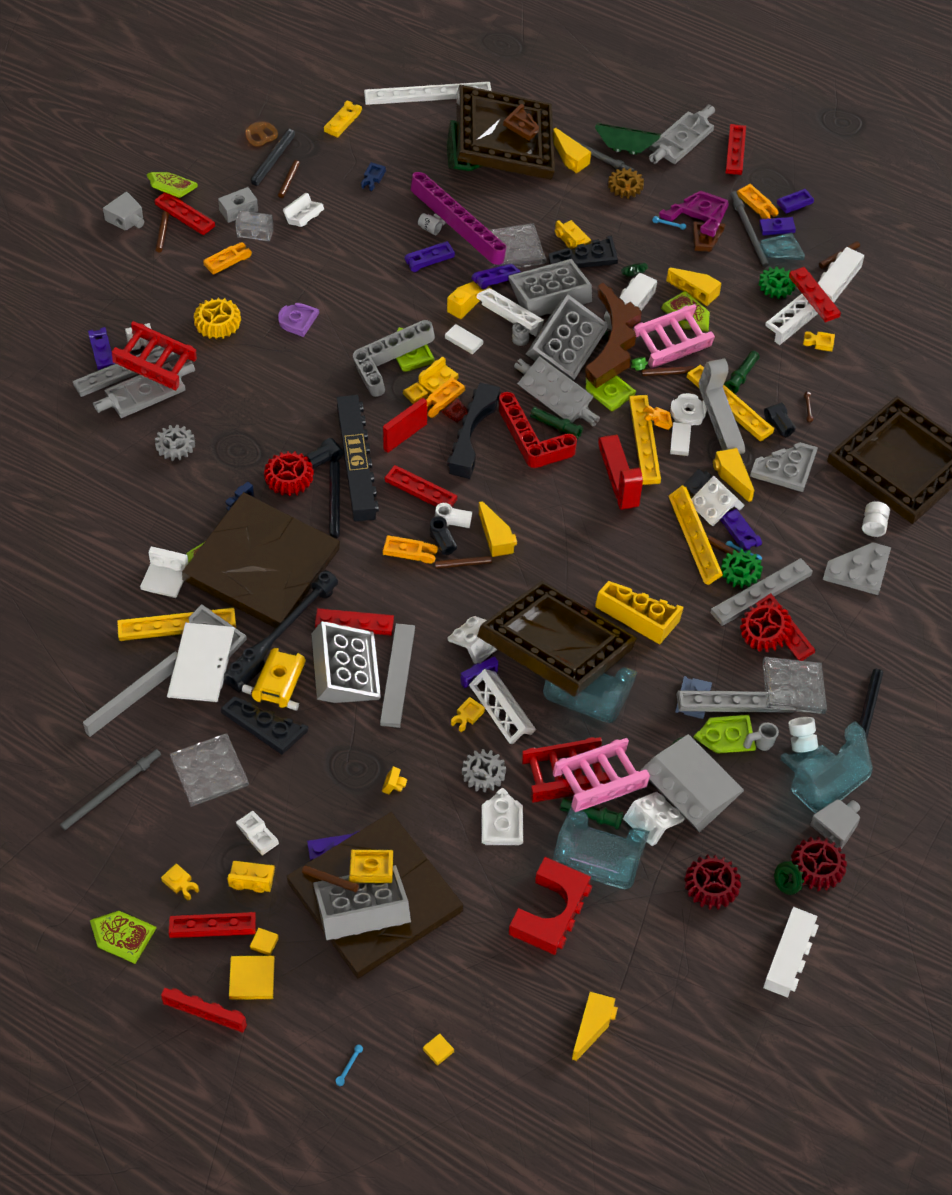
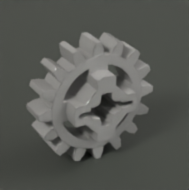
(174, 442)
(485, 768)

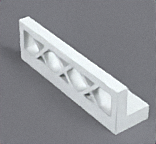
(510, 310)
(794, 323)
(508, 703)

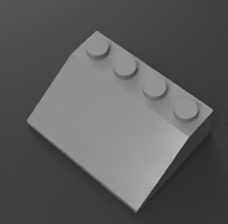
(545, 286)
(568, 337)
(345, 664)
(692, 781)
(366, 910)

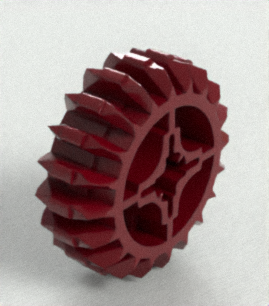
(831, 863)
(712, 893)

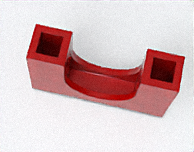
(550, 932)

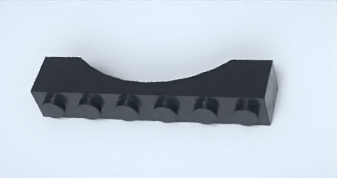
(484, 403)

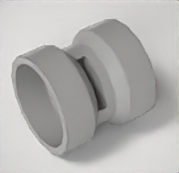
(520, 334)

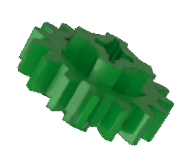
(776, 282)
(740, 571)

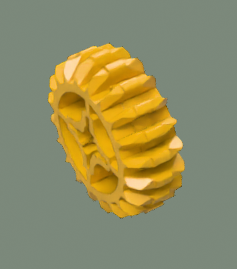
(217, 318)

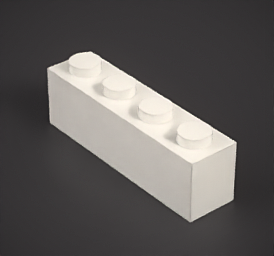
(841, 272)
(638, 292)
(790, 952)

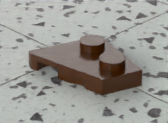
(521, 123)
(705, 242)

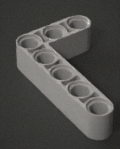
(387, 349)
(717, 405)

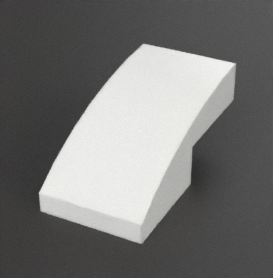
(257, 833)

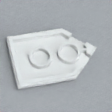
(502, 820)

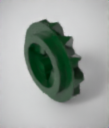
(634, 269)
(781, 878)

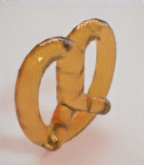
(261, 125)

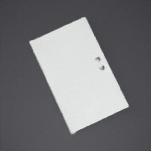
(198, 665)

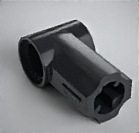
(778, 416)
(326, 452)
(442, 536)

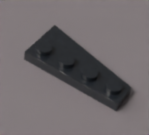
(590, 255)
(264, 725)

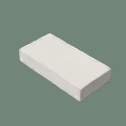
(464, 339)
(680, 439)

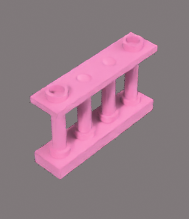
(673, 351)
(601, 792)

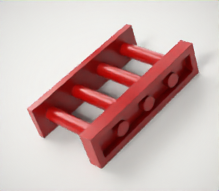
(154, 371)
(561, 788)

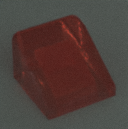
(455, 410)

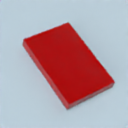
(405, 425)

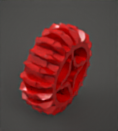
(288, 469)
(753, 620)

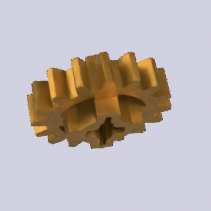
(625, 183)

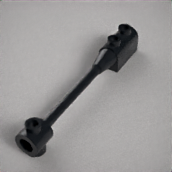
(252, 659)

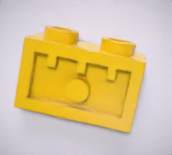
(571, 234)
(436, 375)
(251, 876)

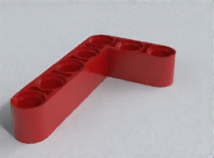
(534, 452)
(624, 481)

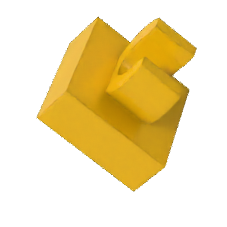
(393, 781)

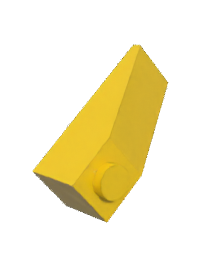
(571, 152)
(698, 285)
(463, 299)
(733, 472)
(497, 532)
(595, 1021)

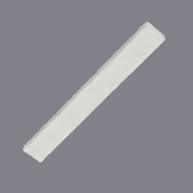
(417, 93)

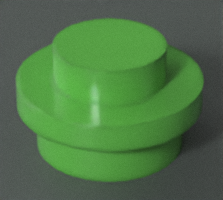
(639, 363)

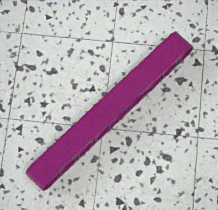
(458, 218)

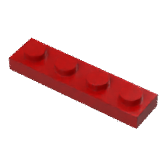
(735, 149)
(184, 213)
(814, 294)
(419, 487)
(376, 623)
(797, 641)
(212, 925)
(196, 1006)

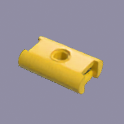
(278, 677)

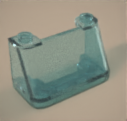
(600, 699)
(822, 784)
(599, 853)

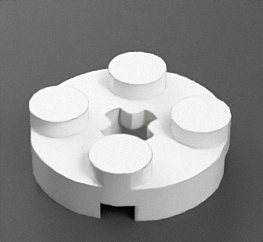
(691, 401)

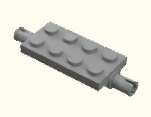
(682, 136)
(556, 391)
(140, 392)

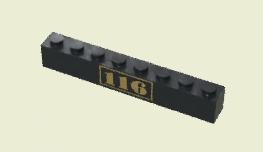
(356, 458)

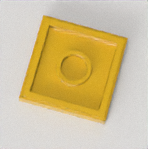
(371, 866)
(251, 977)

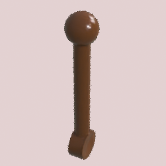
(807, 395)

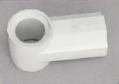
(454, 516)

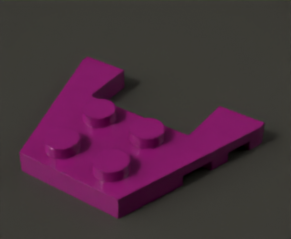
(701, 206)

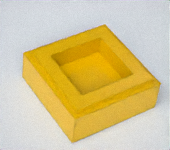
(415, 393)
(264, 941)
(438, 1049)

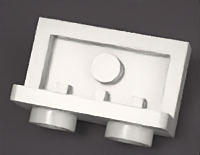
(302, 210)

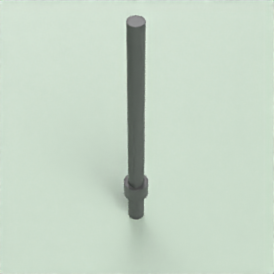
(618, 164)
(739, 206)
(141, 765)

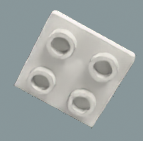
(715, 501)
(164, 572)
(467, 637)
(654, 815)

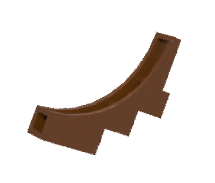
(615, 356)

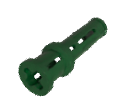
(739, 376)
(564, 426)
(601, 814)

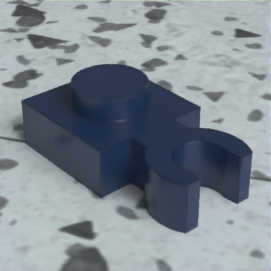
(373, 174)
(246, 488)

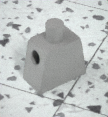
(124, 212)
(837, 821)

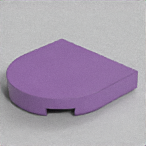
(297, 318)

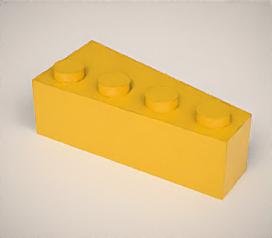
(638, 611)

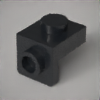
(697, 481)

